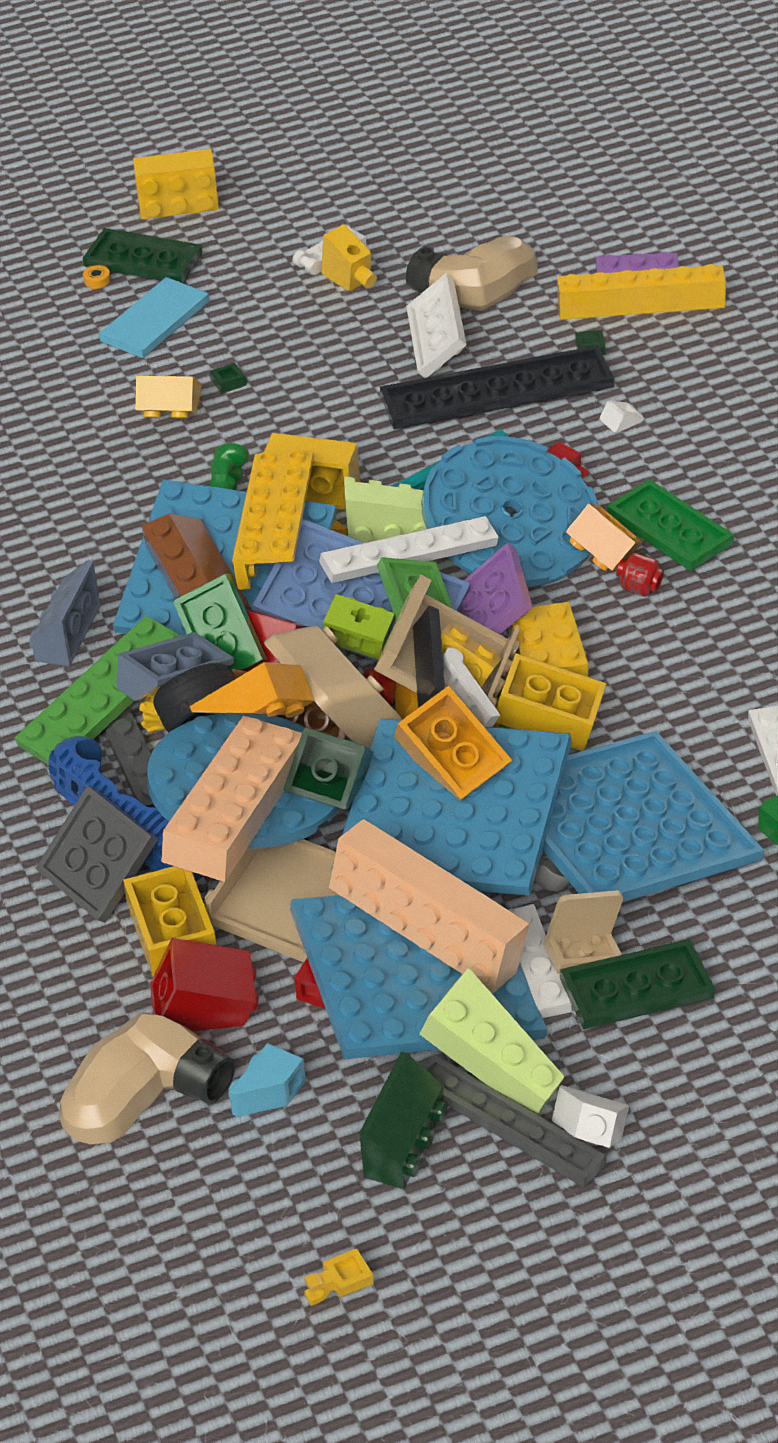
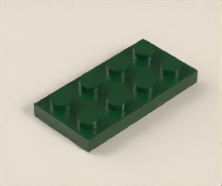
(143, 255)
(637, 984)

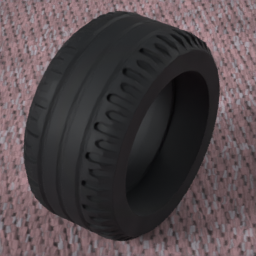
(182, 691)

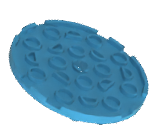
(518, 475)
(188, 751)

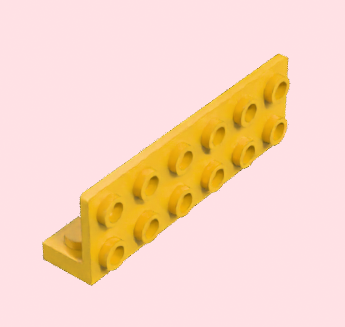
(271, 512)

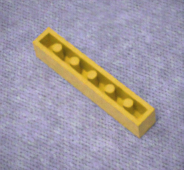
(641, 291)

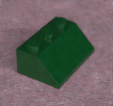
(401, 1123)

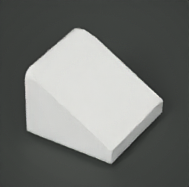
(620, 416)

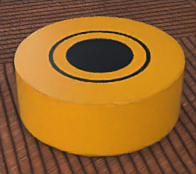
(96, 277)

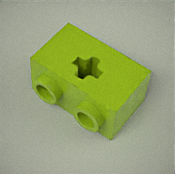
(359, 625)

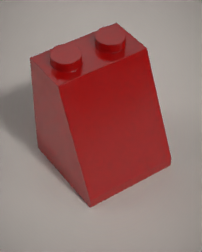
(204, 986)

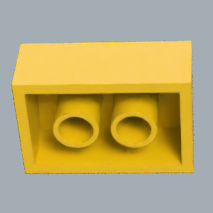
(176, 184)
(330, 465)
(551, 637)
(549, 700)
(167, 907)

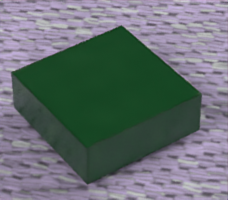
(590, 338)
(228, 378)

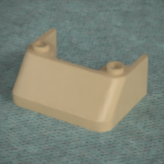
(334, 681)

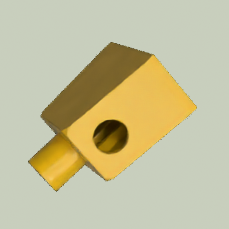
(346, 259)

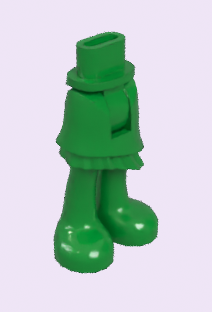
(227, 465)

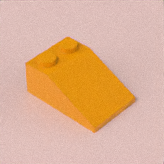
(265, 690)
(451, 744)

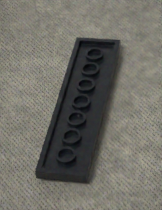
(496, 387)

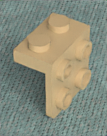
(583, 929)

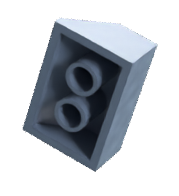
(67, 617)
(150, 667)

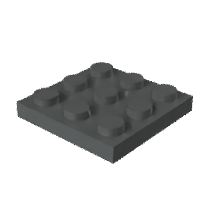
(95, 853)

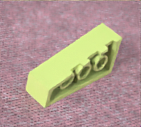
(381, 510)
(491, 1044)

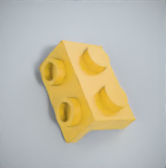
(478, 658)

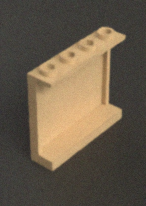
(398, 656)
(260, 891)

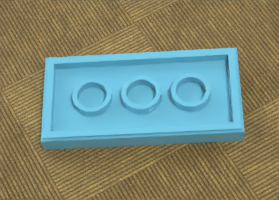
(154, 317)

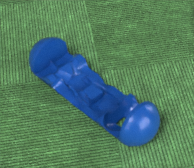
(77, 764)

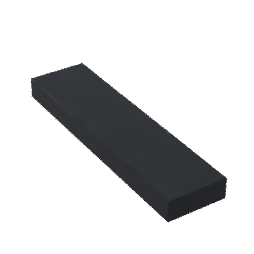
(428, 655)

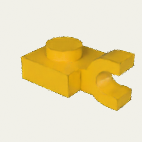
(341, 1273)

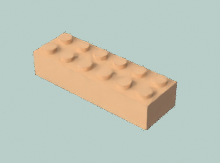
(231, 799)
(428, 905)

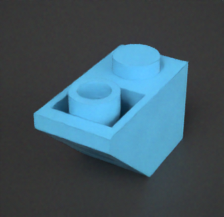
(268, 1082)

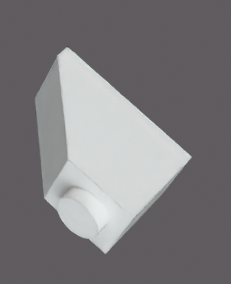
(590, 1116)

